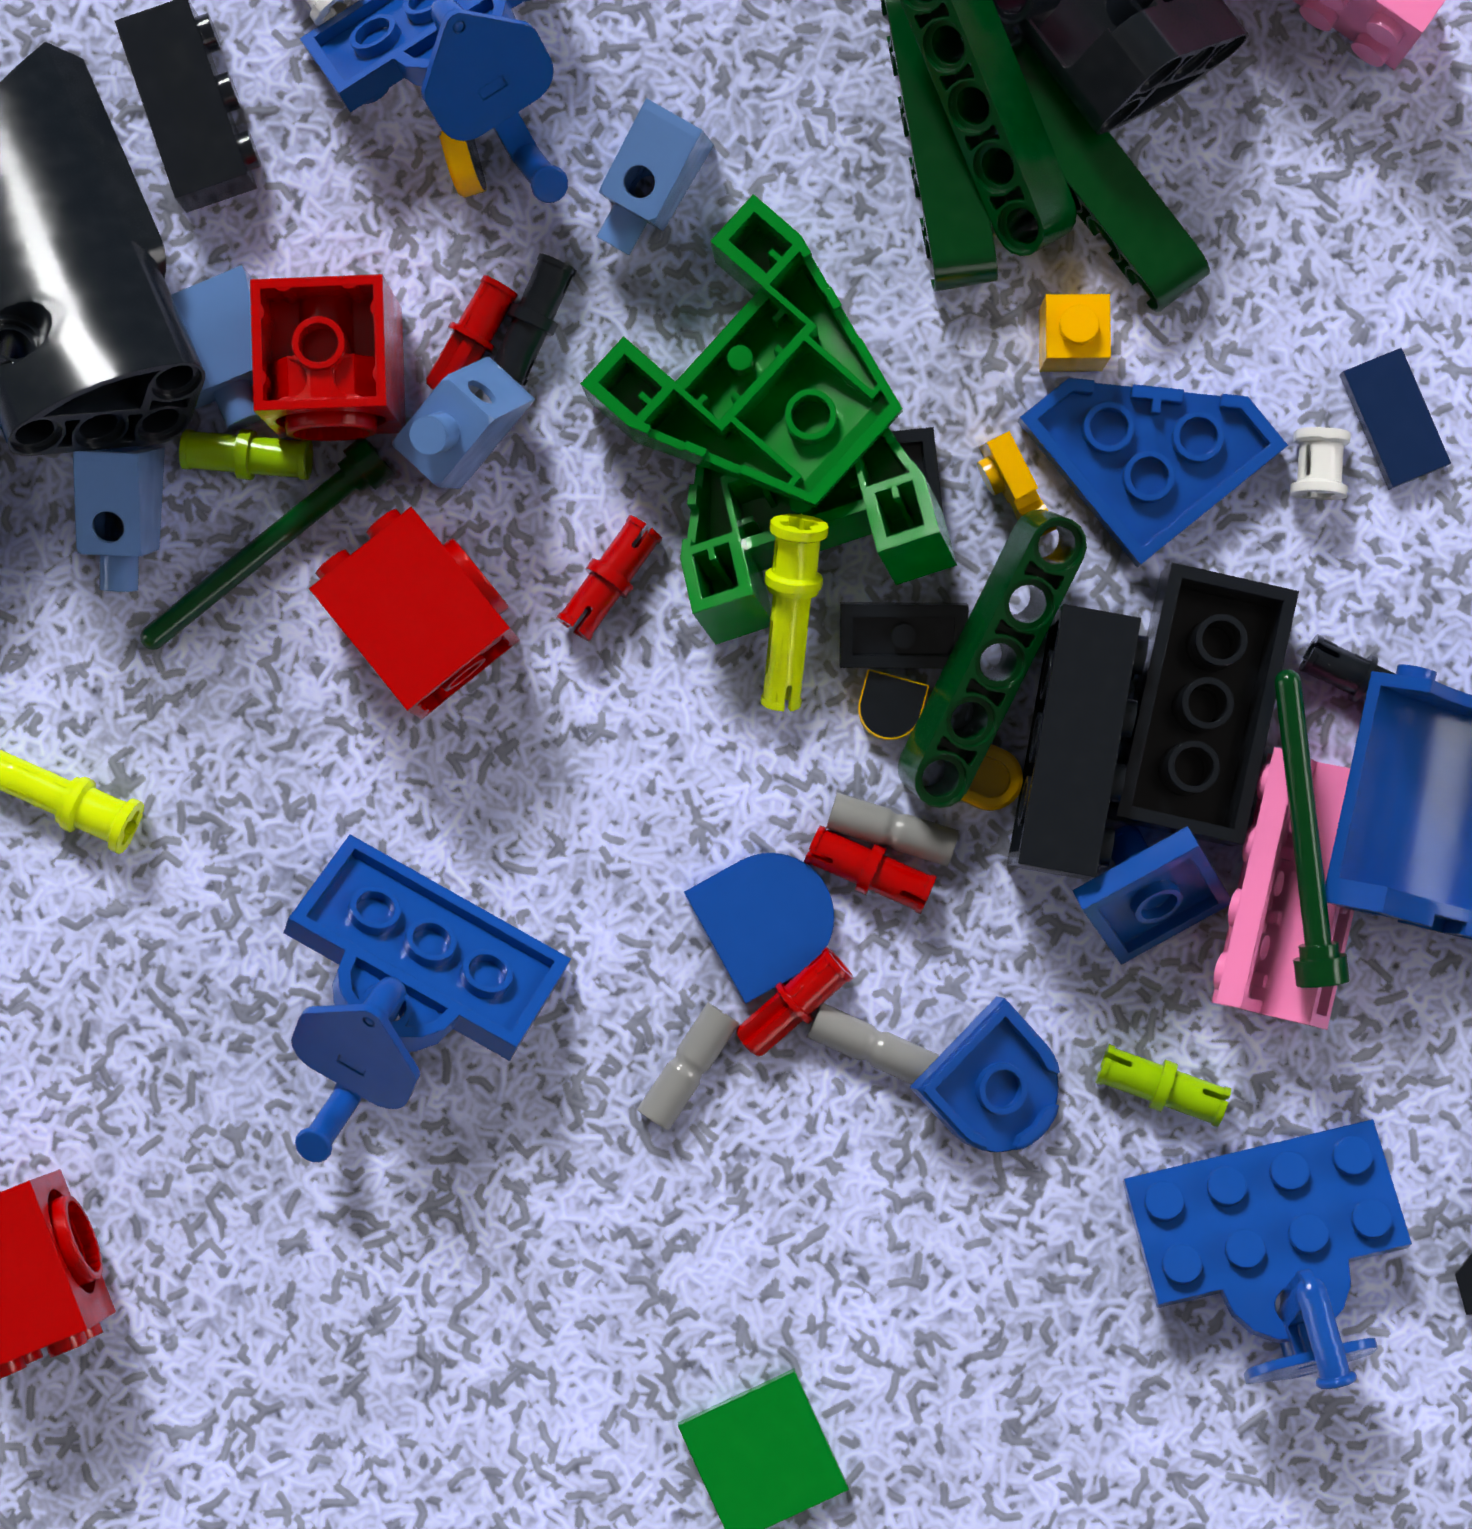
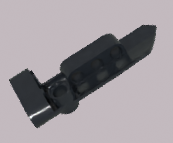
(1124, 53)
(84, 299)

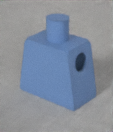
(657, 147)
(220, 330)
(458, 430)
(123, 484)

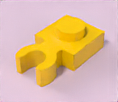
(1008, 473)

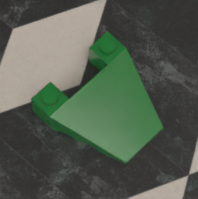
(778, 393)
(733, 541)

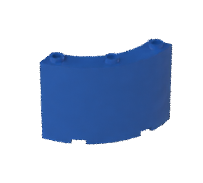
(1408, 806)

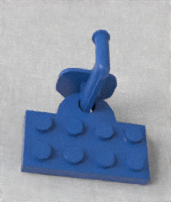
(467, 57)
(413, 955)
(1271, 1226)

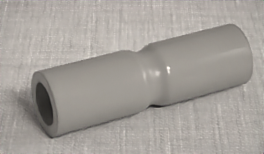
(900, 831)
(865, 1042)
(683, 1073)

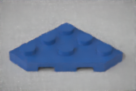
(1149, 454)

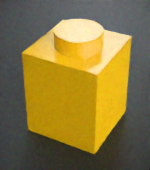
(1074, 332)

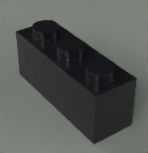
(189, 103)

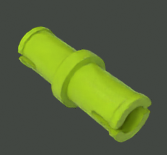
(246, 454)
(1163, 1085)

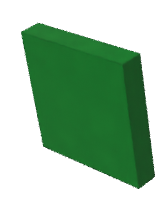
(763, 1454)

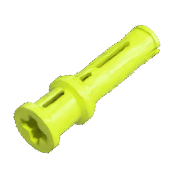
(793, 584)
(74, 802)

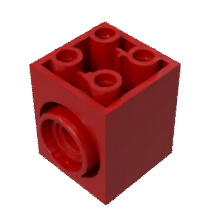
(327, 357)
(415, 610)
(47, 1273)

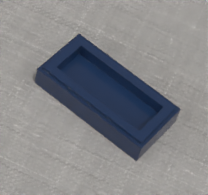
(1395, 418)

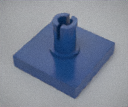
(1151, 892)

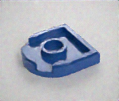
(764, 919)
(993, 1082)

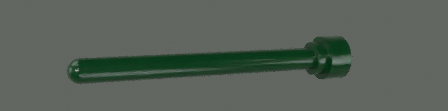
(357, 470)
(1319, 958)

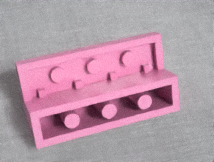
(1265, 910)

